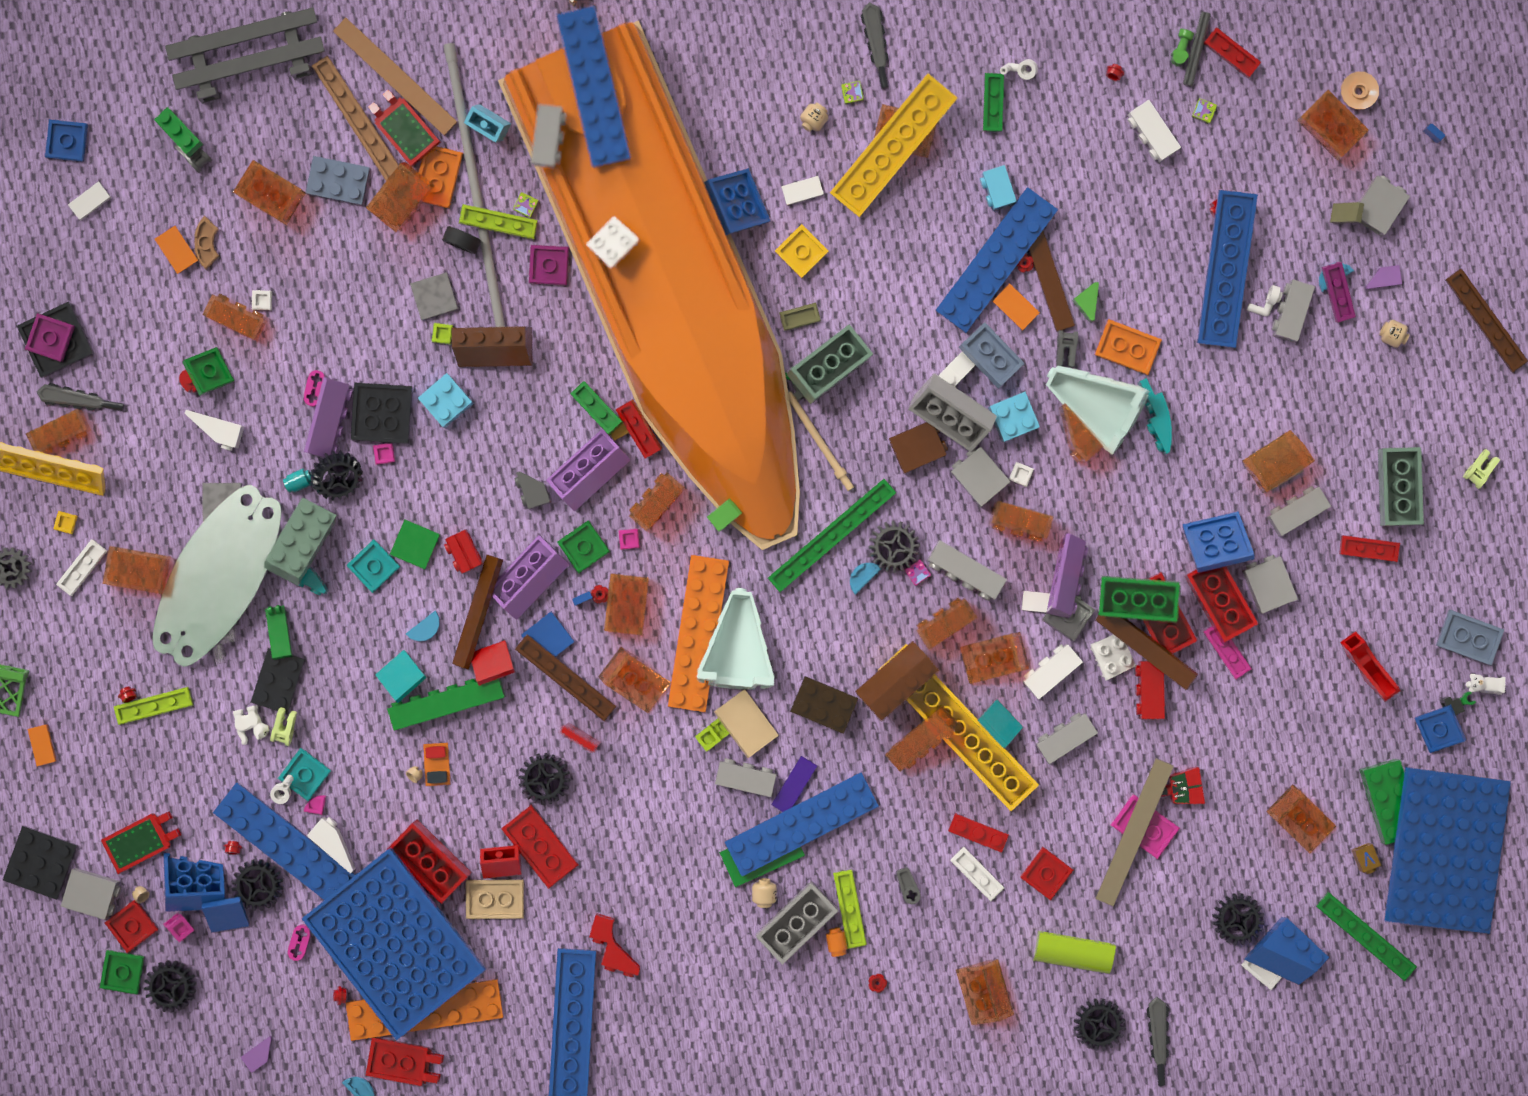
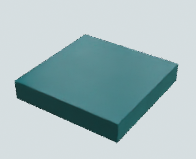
(373, 566)
(400, 676)
(1000, 723)
(307, 774)

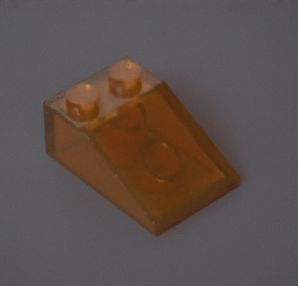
(1079, 438)
(994, 657)
(634, 679)
(1301, 818)

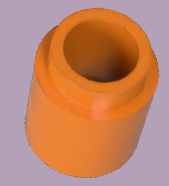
(836, 942)

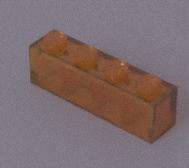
(921, 738)

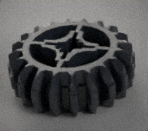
(336, 484)
(560, 774)
(265, 888)
(1230, 922)
(185, 979)
(1102, 1016)

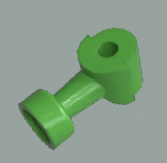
(1180, 54)

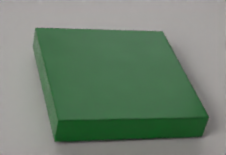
(208, 371)
(415, 544)
(583, 546)
(122, 972)

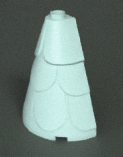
(1100, 402)
(737, 648)

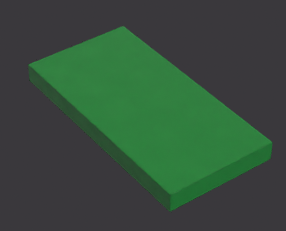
(738, 880)

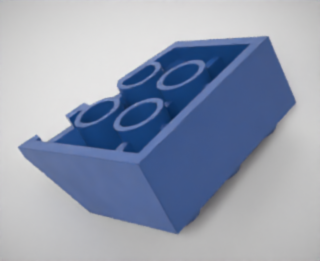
(191, 883)
(1287, 952)

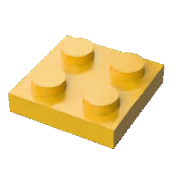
(801, 251)

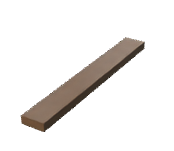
(395, 76)
(355, 116)

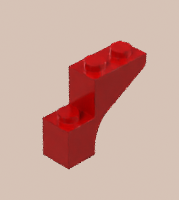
(1369, 666)
(615, 956)

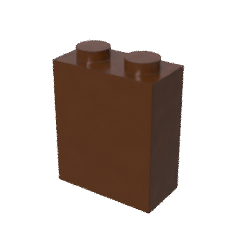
(918, 447)

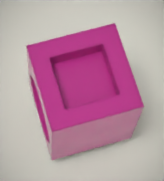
(178, 927)

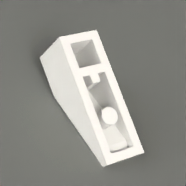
(957, 369)
(219, 430)
(329, 839)

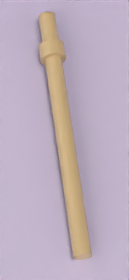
(840, 473)

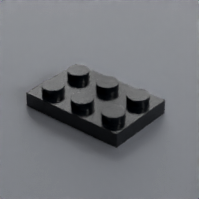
(277, 682)

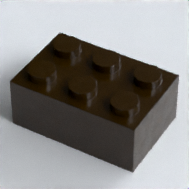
(824, 704)

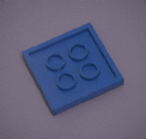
(737, 201)
(1218, 542)

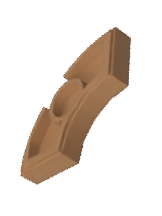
(204, 242)

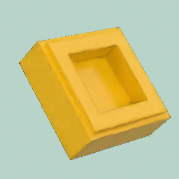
(65, 522)

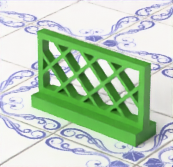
(16, 675)

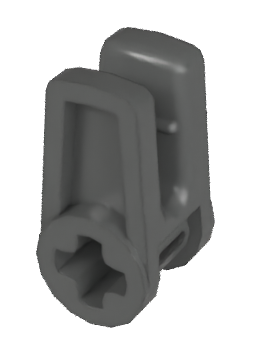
(197, 160)
(1071, 344)
(906, 884)

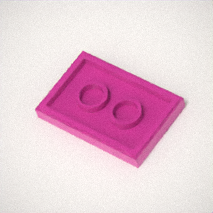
(1158, 833)

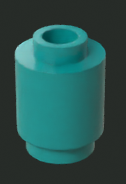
(297, 480)

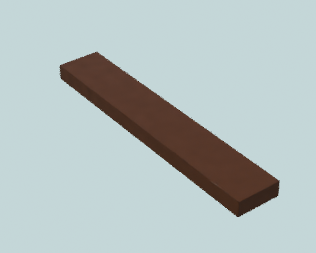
(1051, 284)
(1486, 320)
(477, 611)
(1149, 649)
(565, 677)

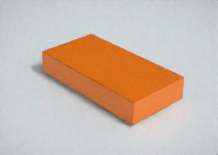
(42, 745)

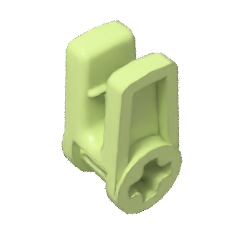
(1475, 472)
(280, 732)

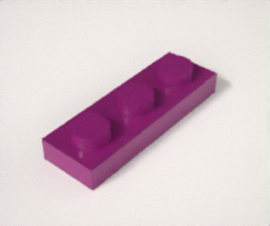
(1338, 292)

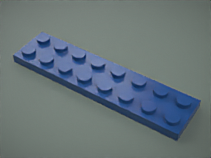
(593, 87)
(996, 260)
(1227, 268)
(801, 824)
(282, 841)
(572, 1022)

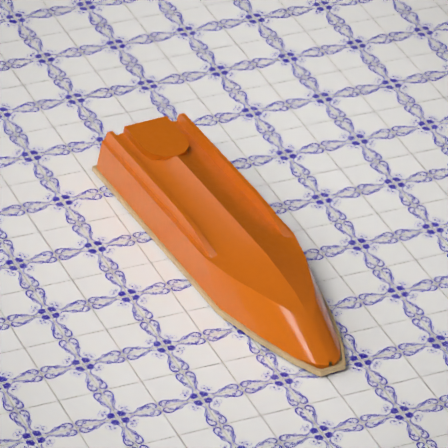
(680, 297)

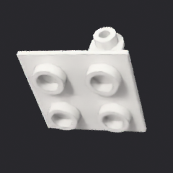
(612, 242)
(1112, 656)

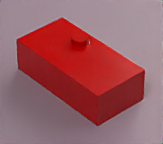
(1221, 602)
(1170, 634)
(430, 861)

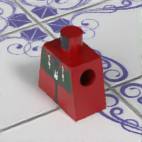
(1185, 787)

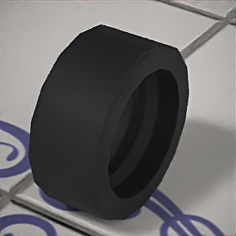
(461, 240)

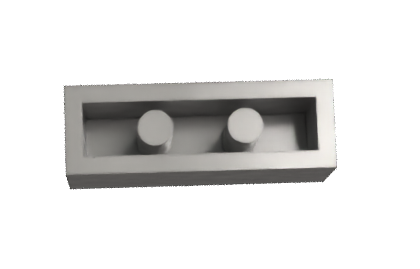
(548, 136)
(1292, 310)
(1298, 510)
(1065, 737)
(745, 777)

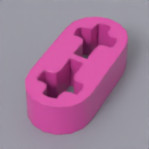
(310, 386)
(295, 940)

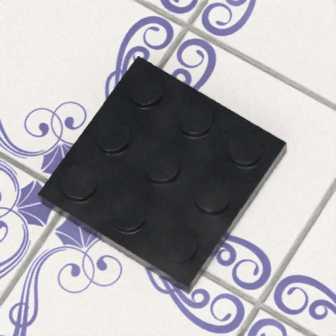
(78, 347)
(381, 413)
(40, 862)

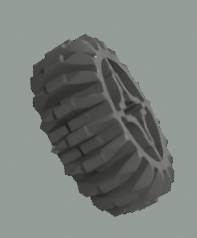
(898, 530)

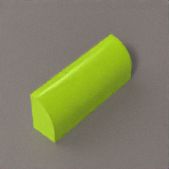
(1074, 952)

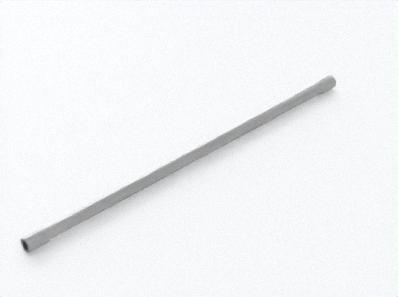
(451, 59)

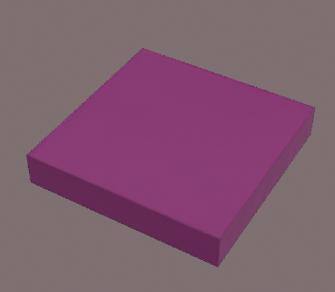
(548, 265)
(49, 337)

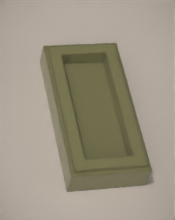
(1347, 212)
(800, 316)

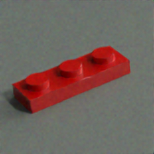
(1232, 52)
(638, 428)
(1369, 548)
(978, 832)

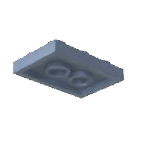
(337, 180)
(991, 355)
(1470, 637)

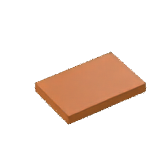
(441, 169)
(1128, 347)

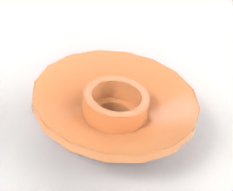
(1368, 86)

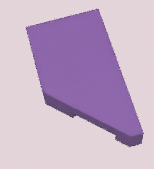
(1385, 277)
(258, 1055)

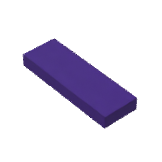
(794, 784)

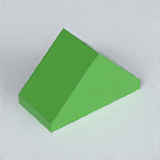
(1087, 301)
(724, 515)

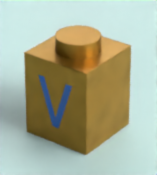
(1366, 858)

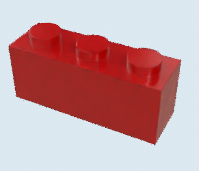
(1150, 691)

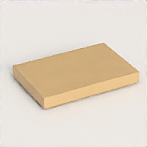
(746, 723)
(495, 899)

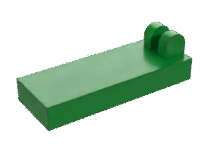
(278, 632)

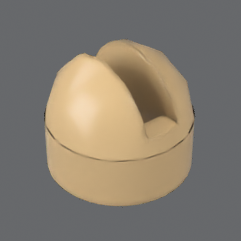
(413, 774)
(140, 894)

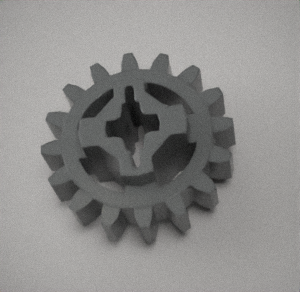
(14, 561)

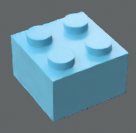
(445, 400)
(1014, 417)

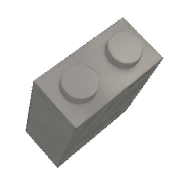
(1382, 204)
(979, 476)
(1269, 583)
(91, 894)

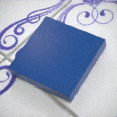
(66, 140)
(550, 634)
(1440, 728)
(225, 914)

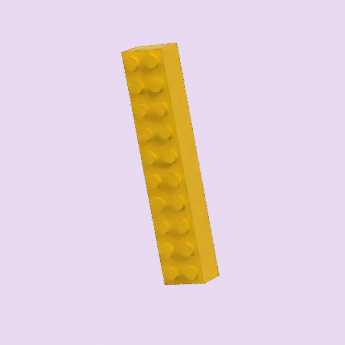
(974, 744)

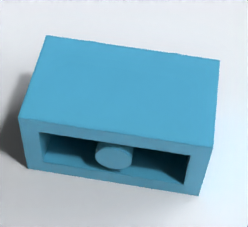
(487, 123)
(998, 188)

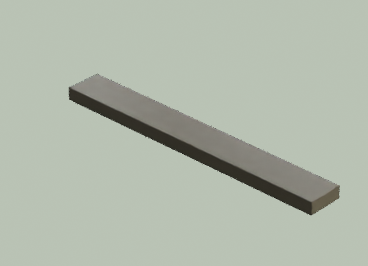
(1134, 832)

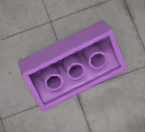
(328, 417)
(588, 470)
(1066, 576)
(528, 577)

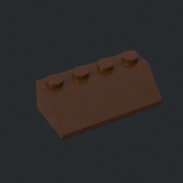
(493, 346)
(897, 680)

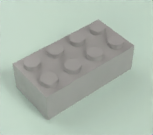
(952, 412)
(966, 570)
(796, 922)

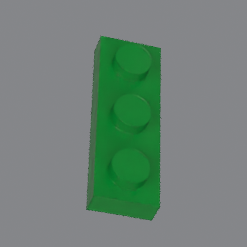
(993, 102)
(178, 132)
(596, 408)

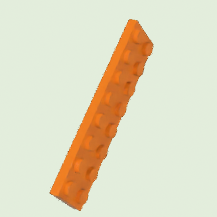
(698, 622)
(471, 1004)

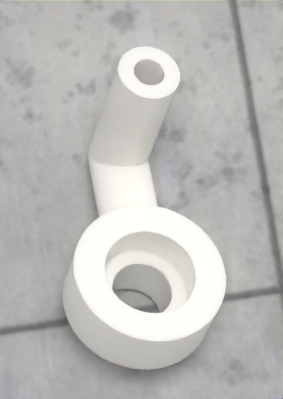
(1021, 69)
(1274, 295)
(284, 786)

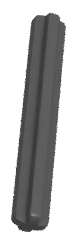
(1196, 49)

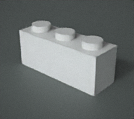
(1153, 131)
(1051, 670)

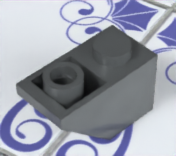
(534, 491)

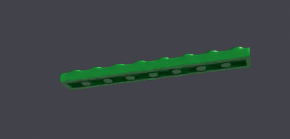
(831, 535)

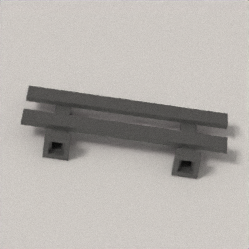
(205, 74)

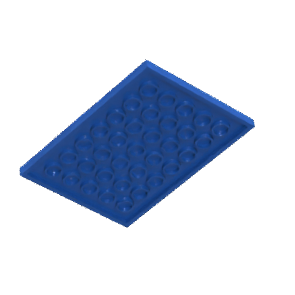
(1447, 850)
(393, 943)

